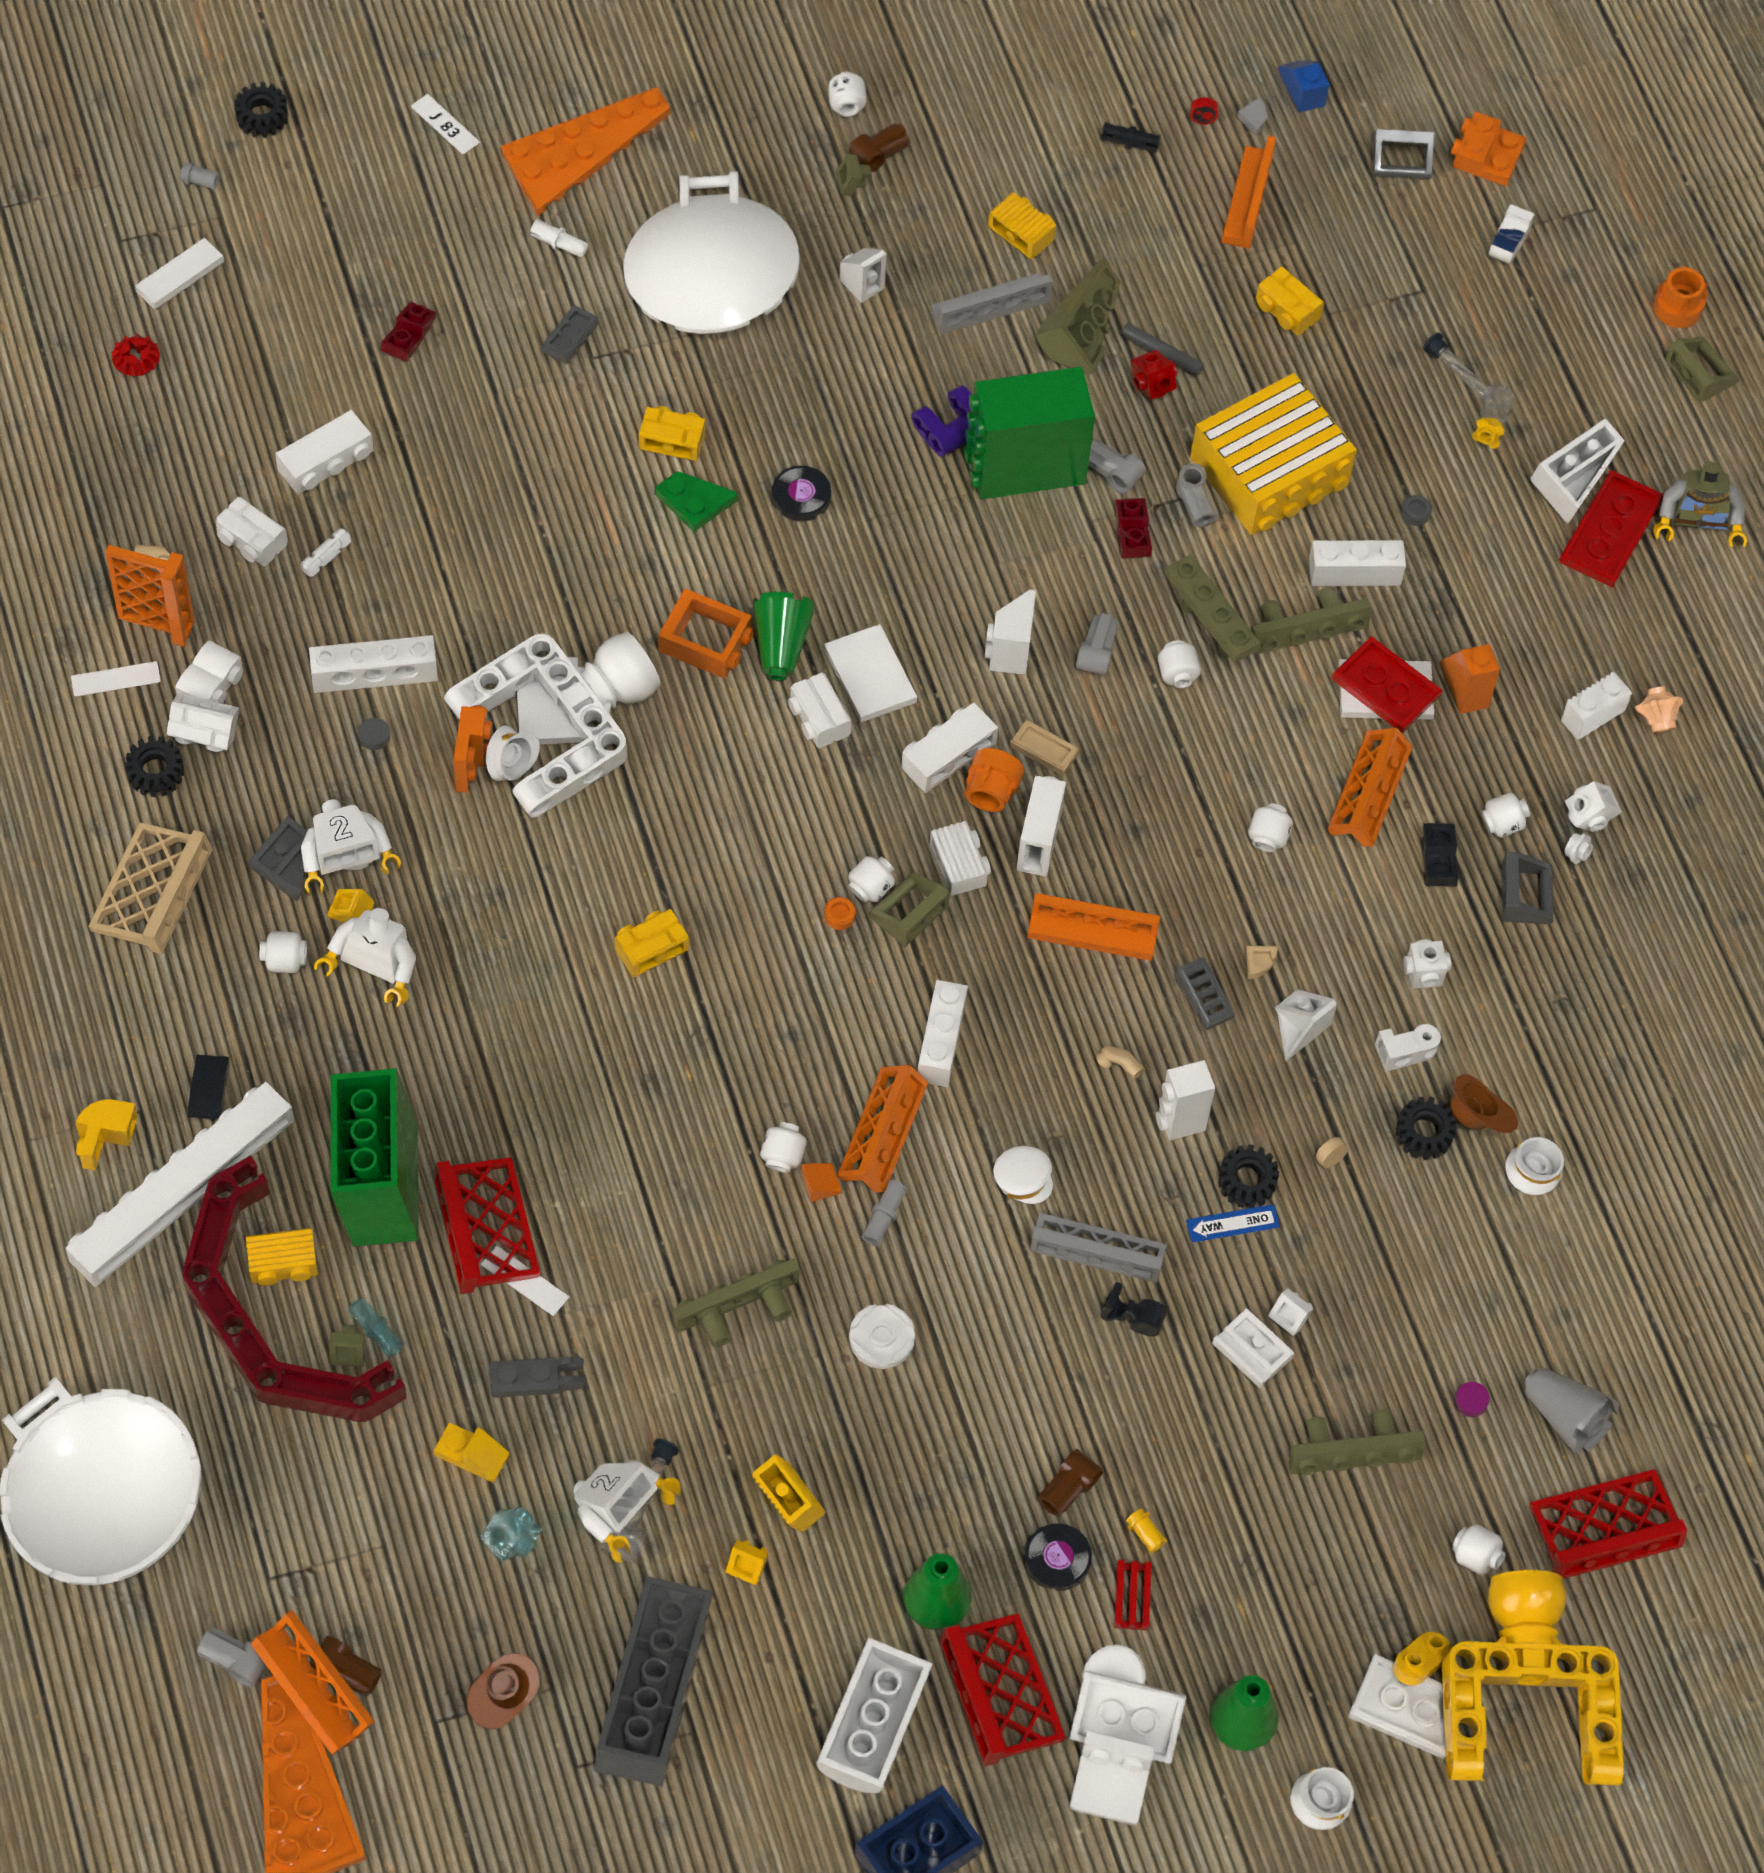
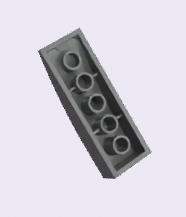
(653, 1682)

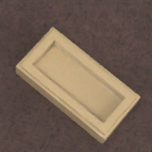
(1044, 747)

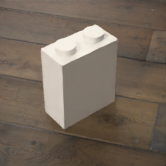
(1041, 825)

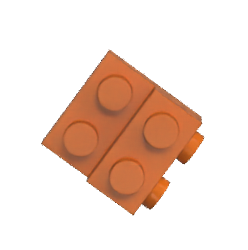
(1487, 149)
(471, 745)

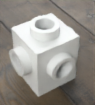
(1592, 806)
(1426, 964)

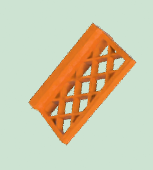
(174, 591)

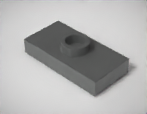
(570, 334)

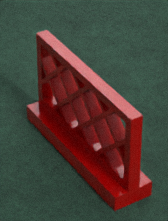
(457, 1222)
(1623, 1545)
(973, 1689)

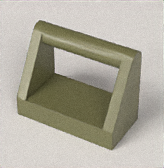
(1693, 373)
(918, 919)

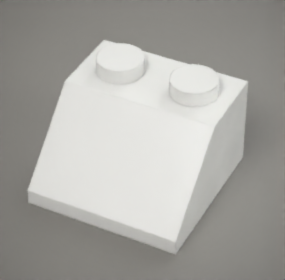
(1010, 635)

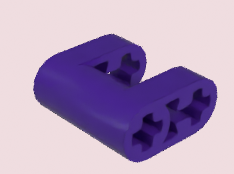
(946, 437)

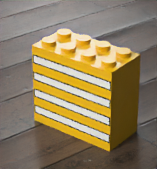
(1273, 454)

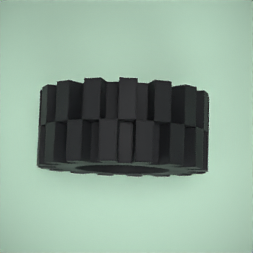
(261, 122)
(158, 781)
(1431, 1112)
(1250, 1159)

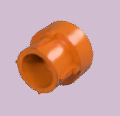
(1681, 298)
(993, 779)

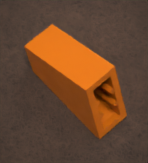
(1471, 677)

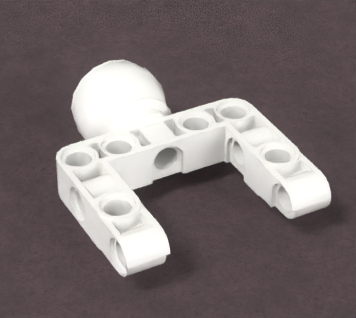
(587, 694)

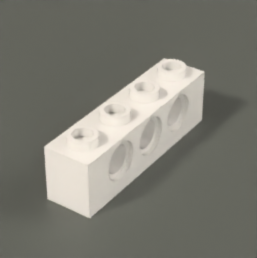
(373, 664)

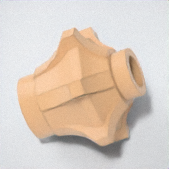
(1660, 709)

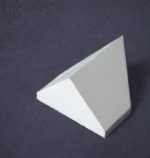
(1302, 1019)

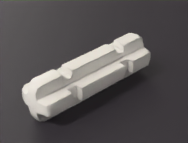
(325, 552)

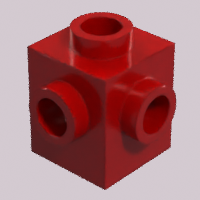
(1154, 374)

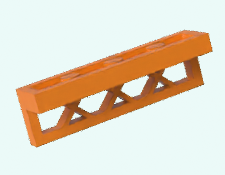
(1248, 194)
(1377, 784)
(1093, 928)
(889, 1127)
(309, 1686)

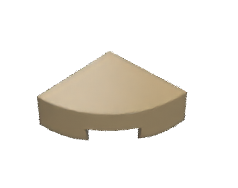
(1259, 960)

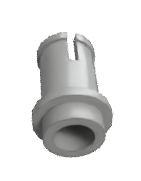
(193, 174)

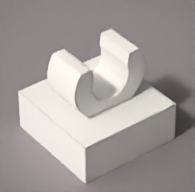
(1290, 1311)

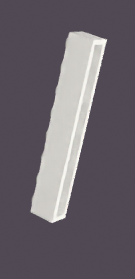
(178, 1184)

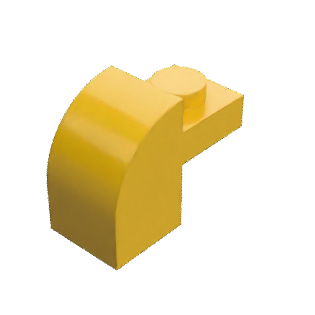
(104, 1122)

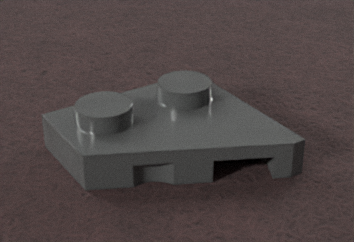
(281, 858)

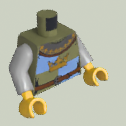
(1703, 501)

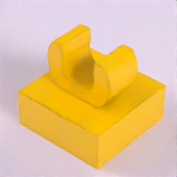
(747, 1562)

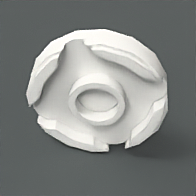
(882, 1336)

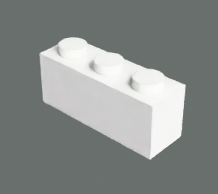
(324, 452)
(1357, 563)
(948, 747)
(942, 1032)
(1185, 1100)

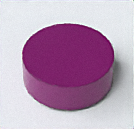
(1472, 1399)

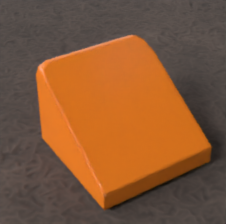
(820, 1180)

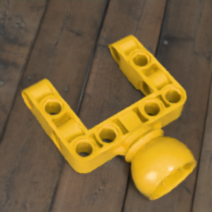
(1528, 1609)

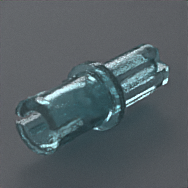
(376, 1327)

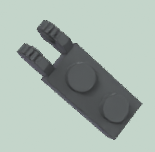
(534, 1376)

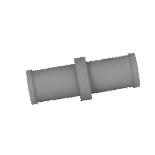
(884, 1213)

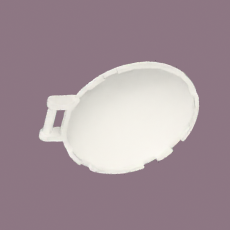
(711, 259)
(97, 1484)

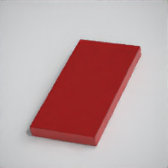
(1611, 528)

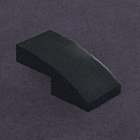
(1440, 854)
(208, 1086)

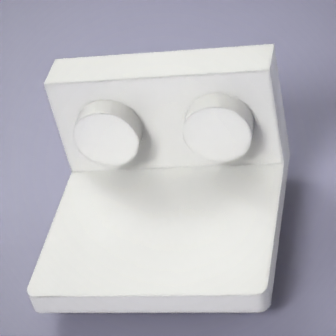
(1112, 1778)

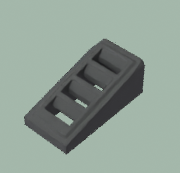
(1206, 976)

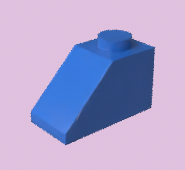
(1305, 84)

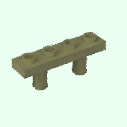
(1212, 608)
(1309, 626)
(748, 1288)
(1356, 1452)

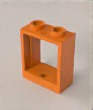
(696, 655)

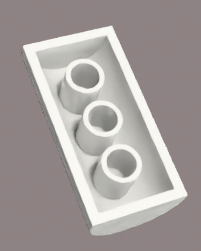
(873, 1717)

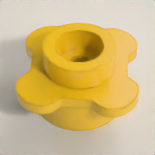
(1490, 426)

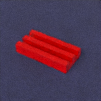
(1133, 1568)

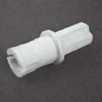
(558, 238)

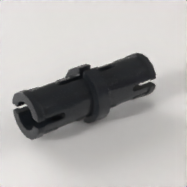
(1130, 137)

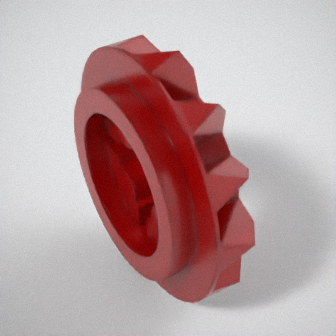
(128, 363)

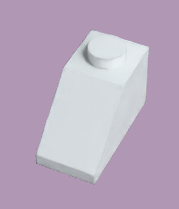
(864, 272)

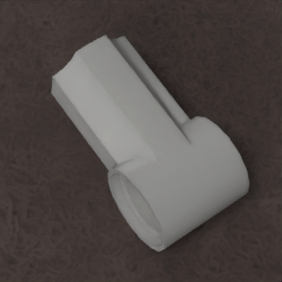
(1120, 470)
(1196, 496)
(1096, 650)
(232, 1655)

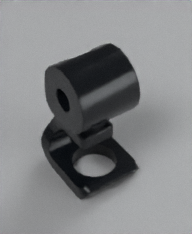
(1145, 1316)

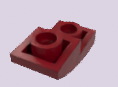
(409, 332)
(1133, 528)

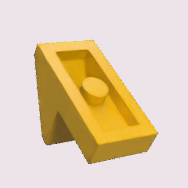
(472, 1451)

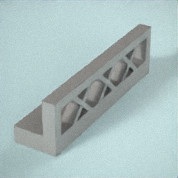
(992, 302)
(1097, 1252)

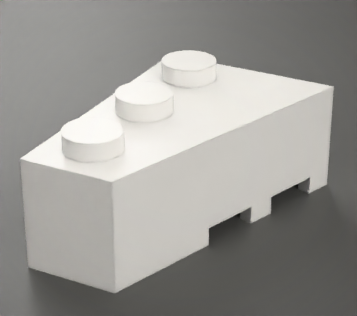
(1575, 469)

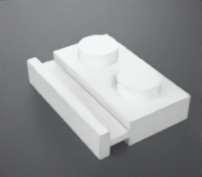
(1253, 1348)

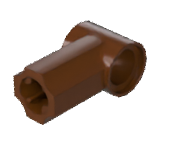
(875, 149)
(1075, 1476)
(356, 1672)

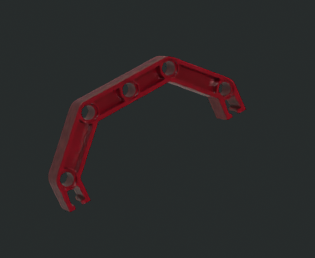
(295, 1385)

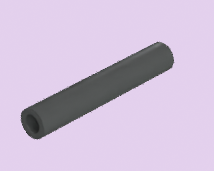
(1171, 353)

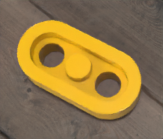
(1425, 1657)

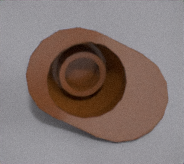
(1479, 1107)
(502, 1690)

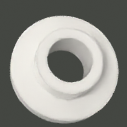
(1579, 848)

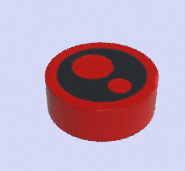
(1204, 110)

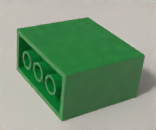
(1029, 433)
(374, 1157)

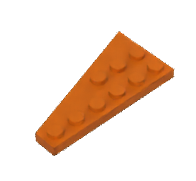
(574, 150)
(302, 1803)

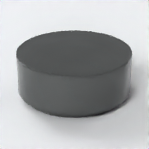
(1416, 510)
(374, 733)

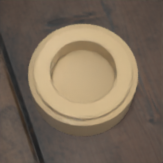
(1331, 1152)

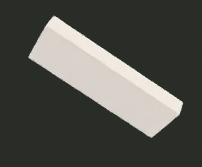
(179, 273)

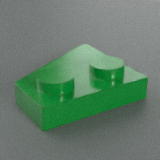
(694, 499)

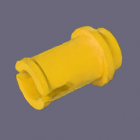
(1146, 1530)

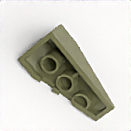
(1078, 324)

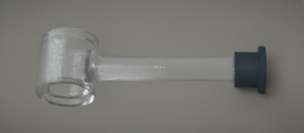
(1495, 399)
(661, 1457)

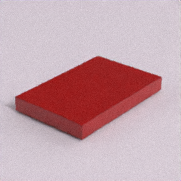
(1386, 684)

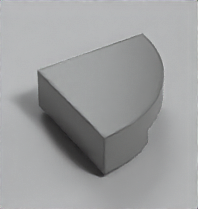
(1253, 115)

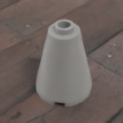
(1571, 1408)

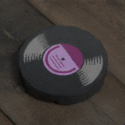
(801, 493)
(1058, 1557)

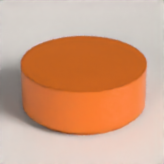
(839, 913)

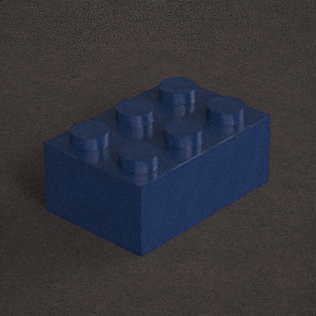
(921, 1839)

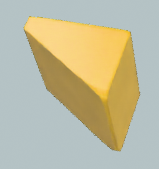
(349, 904)

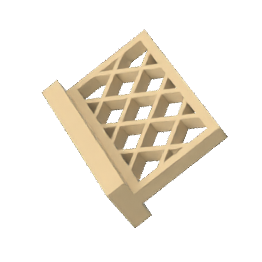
(176, 887)

